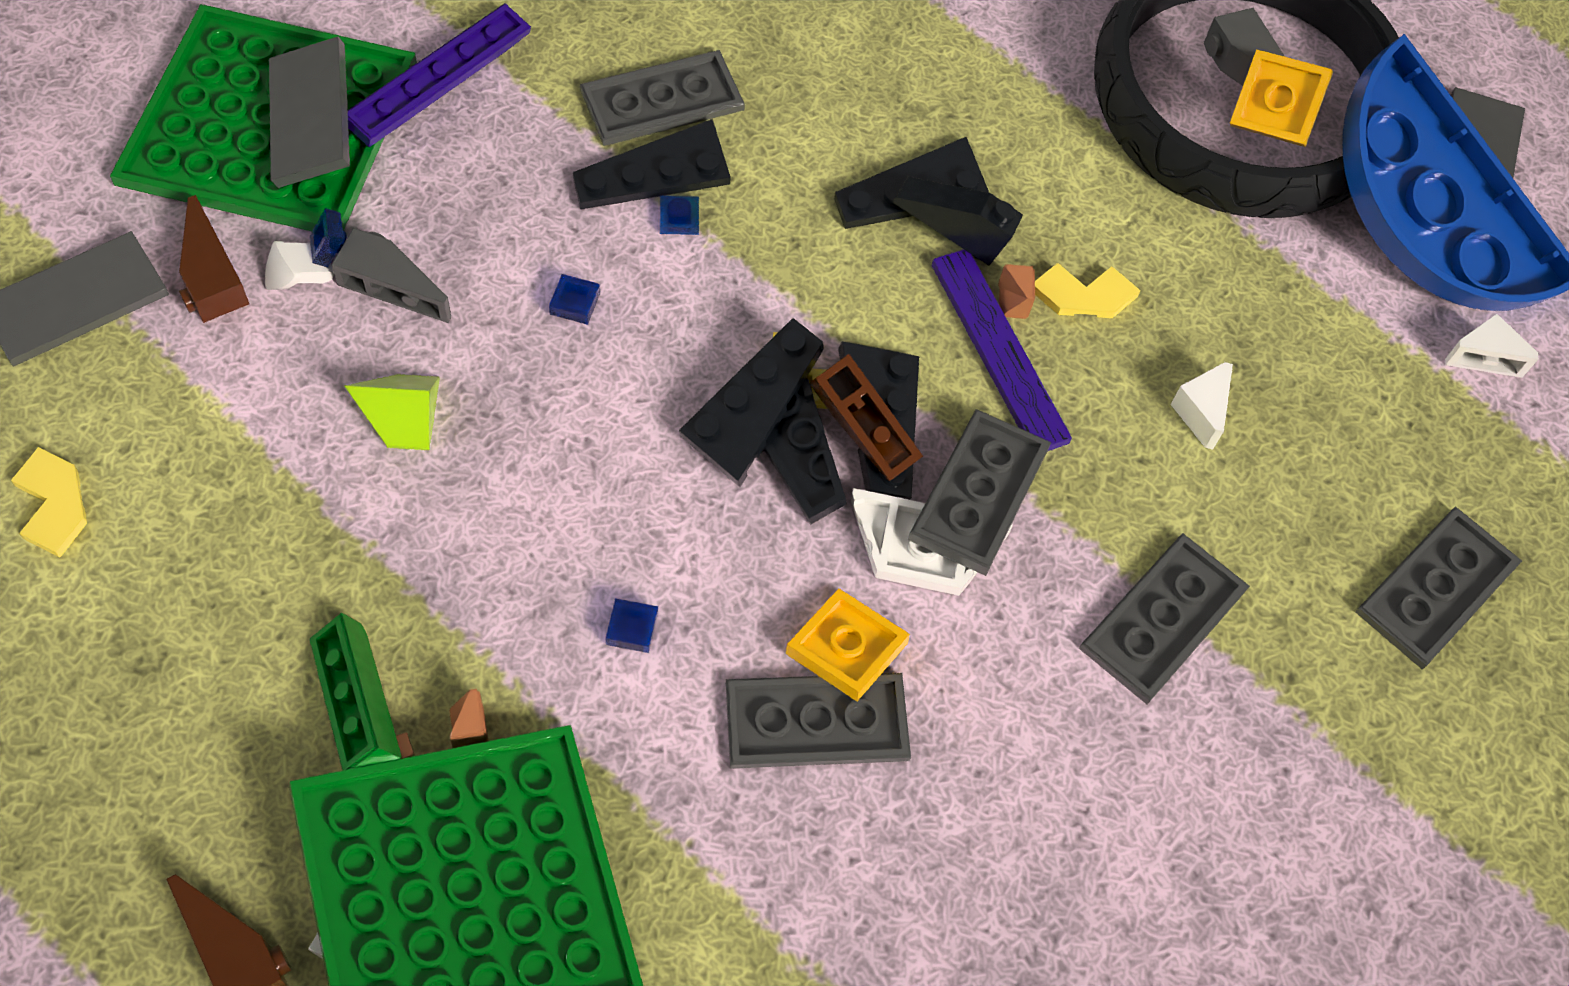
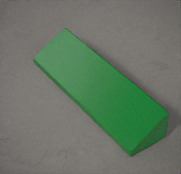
(353, 694)

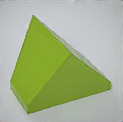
(399, 408)

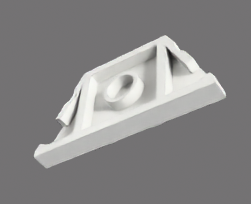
(885, 530)

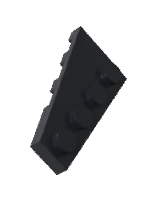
(663, 167)
(873, 198)
(896, 382)
(742, 414)
(804, 457)

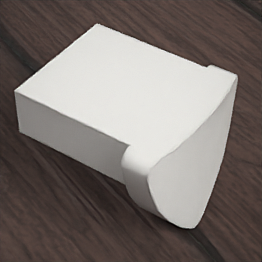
(293, 264)

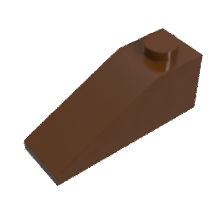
(206, 269)
(866, 417)
(226, 945)

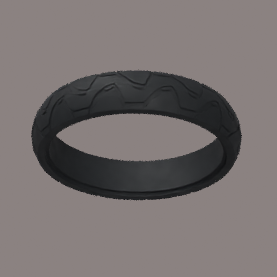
(1205, 175)

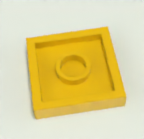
(1281, 97)
(847, 644)

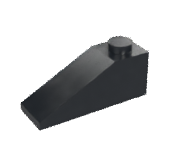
(963, 215)

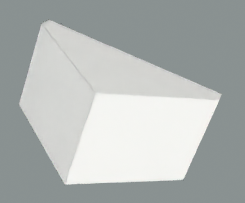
(1494, 349)
(1204, 404)

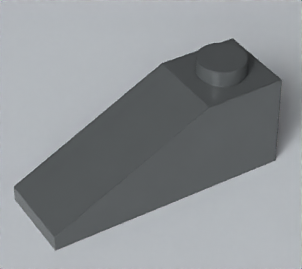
(1234, 41)
(382, 271)

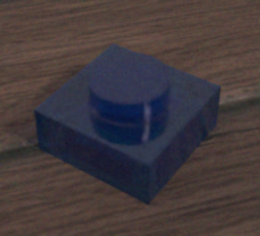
(679, 215)
(327, 238)
(574, 299)
(632, 625)

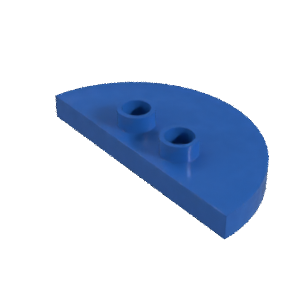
(1441, 194)

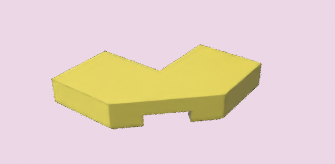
(1068, 296)
(63, 511)

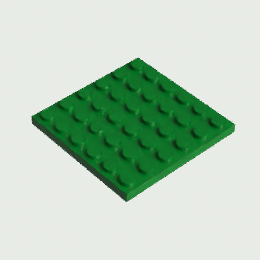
(212, 122)
(464, 870)

